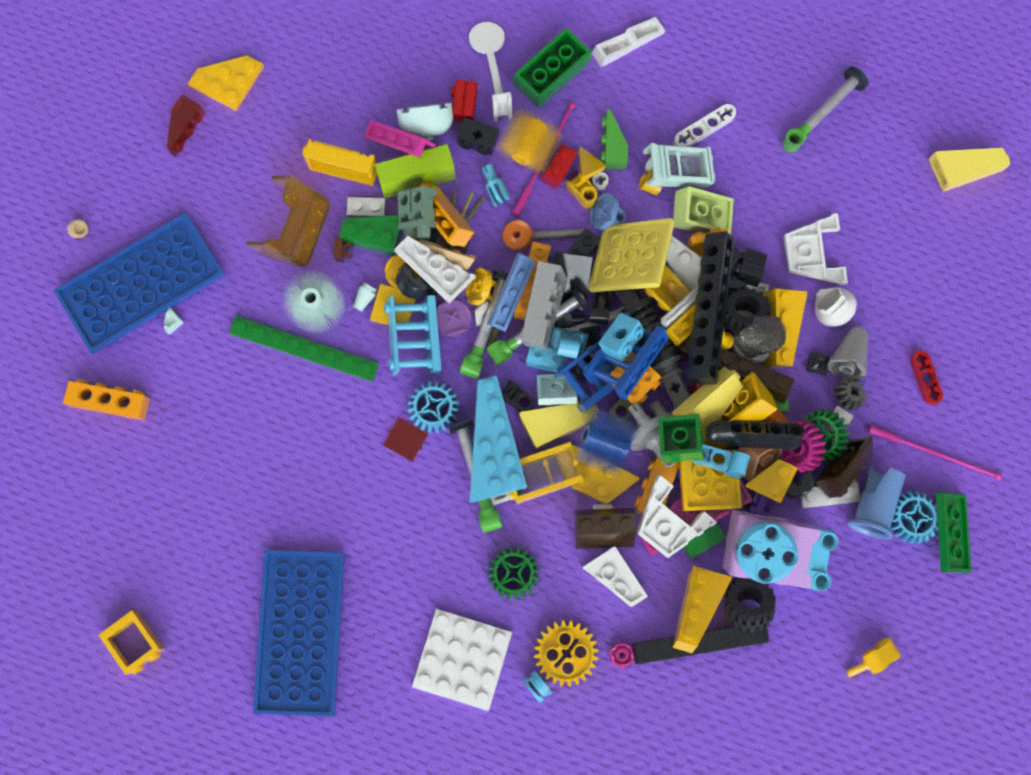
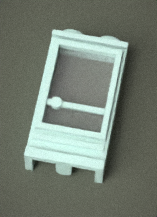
(680, 166)

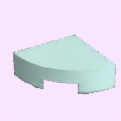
(171, 321)

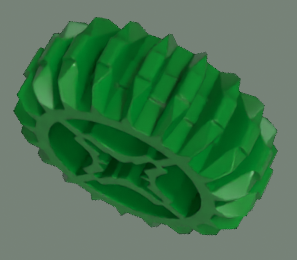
(824, 420)
(526, 561)

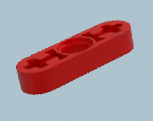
(930, 370)

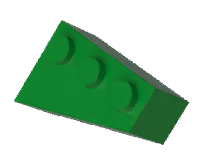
(373, 233)

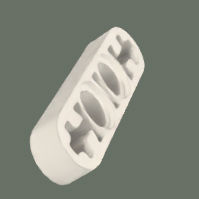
(705, 127)

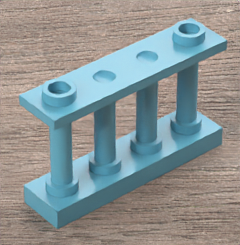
(429, 325)

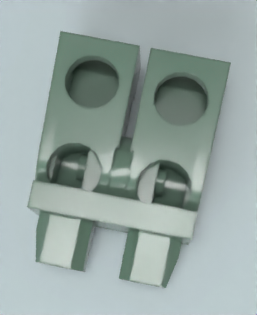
(416, 211)

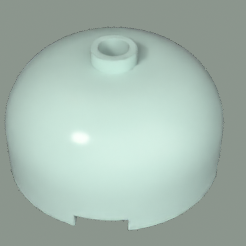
(426, 120)

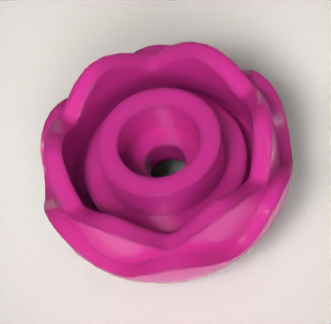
(626, 659)

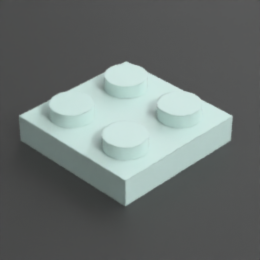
(555, 390)

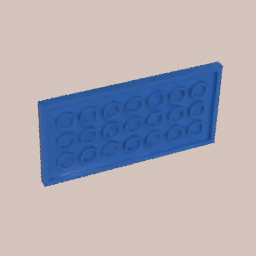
(138, 283)
(299, 633)

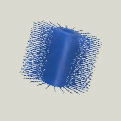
(605, 442)

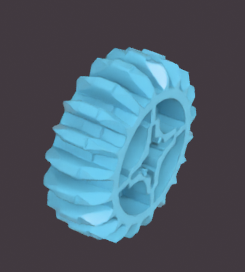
(425, 410)
(917, 501)

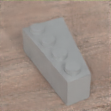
(543, 305)

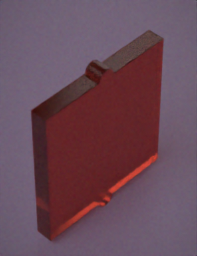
(405, 439)

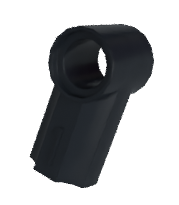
(600, 310)

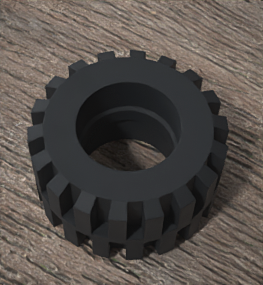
(744, 300)
(749, 618)

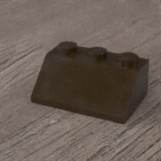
(843, 470)
(605, 528)

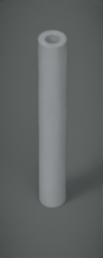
(557, 233)

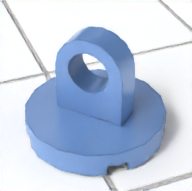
(605, 212)

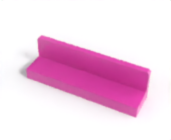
(396, 138)

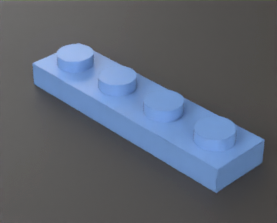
(511, 292)

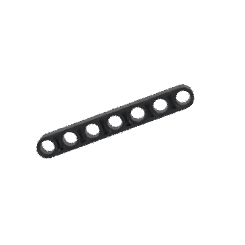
(711, 641)

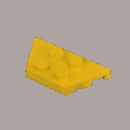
(601, 485)

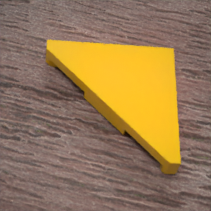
(589, 164)

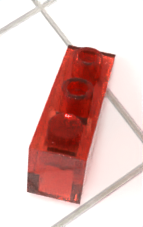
(183, 120)

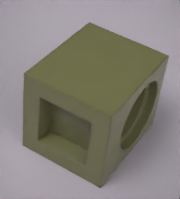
(623, 404)

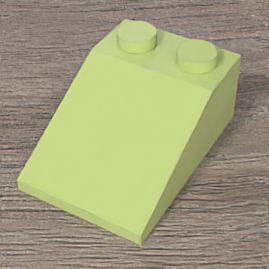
(702, 210)

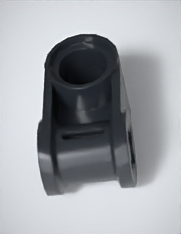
(514, 394)

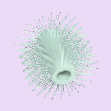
(313, 302)

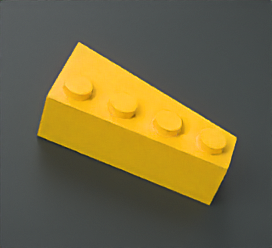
(789, 307)
(699, 604)

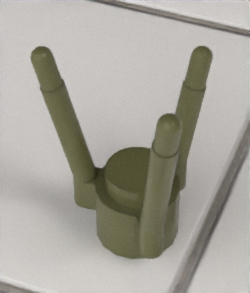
(466, 206)

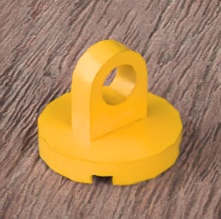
(480, 287)

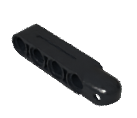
(756, 434)

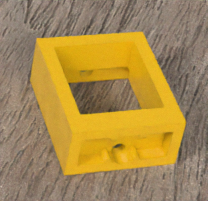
(107, 635)

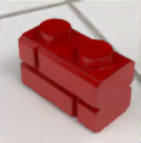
(464, 100)
(558, 166)

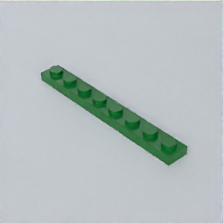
(304, 349)

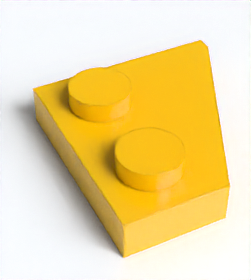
(774, 481)

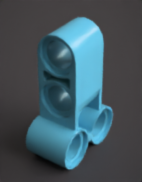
(568, 342)
(733, 463)

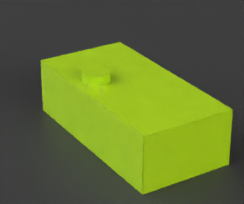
(409, 171)

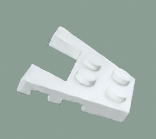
(806, 252)
(663, 527)

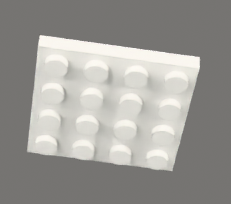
(462, 659)

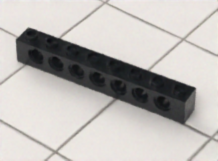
(716, 276)

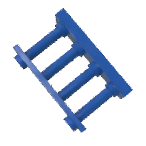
(634, 369)
(601, 388)

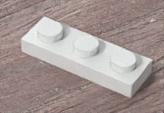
(818, 498)

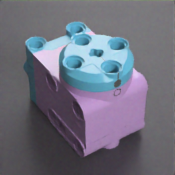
(778, 550)

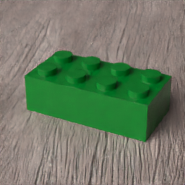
(552, 68)

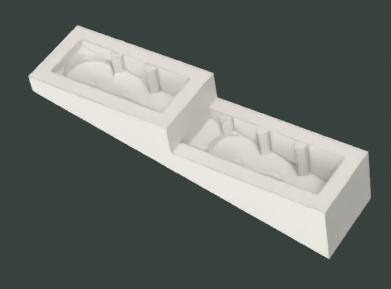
(633, 38)

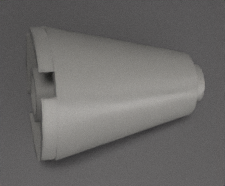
(851, 355)

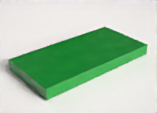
(953, 532)

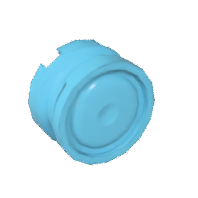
(539, 685)

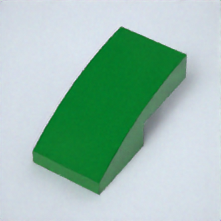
(703, 542)

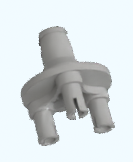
(648, 429)

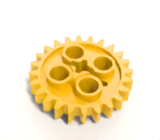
(580, 665)

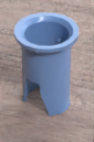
(878, 504)

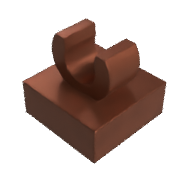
(340, 250)

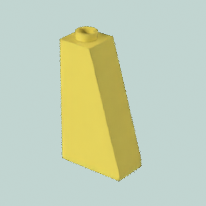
(965, 166)
(712, 399)
(554, 422)

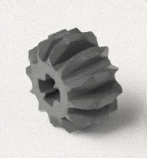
(850, 394)

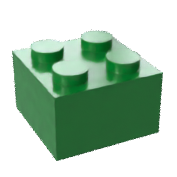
(681, 438)

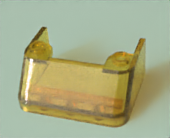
(301, 227)

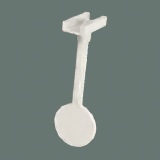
(487, 39)

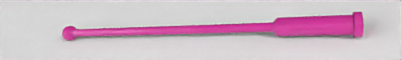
(522, 200)
(896, 438)

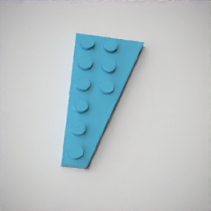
(495, 455)

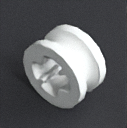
(596, 185)

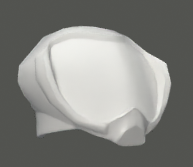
(835, 306)

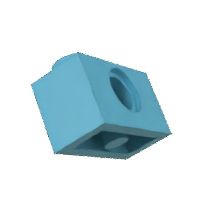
(621, 337)
(544, 359)

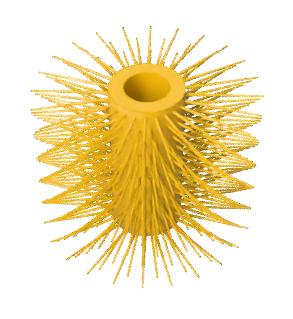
(530, 139)

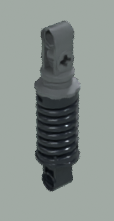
(667, 359)

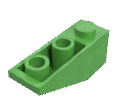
(615, 146)

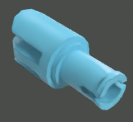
(495, 186)

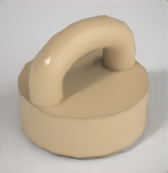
(77, 228)

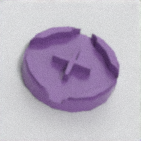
(453, 318)

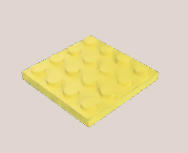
(632, 256)

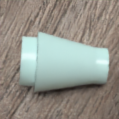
(364, 296)

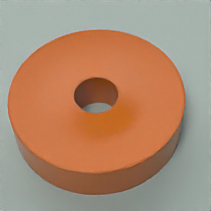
(514, 228)

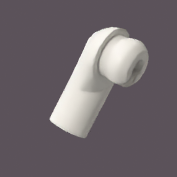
(480, 312)

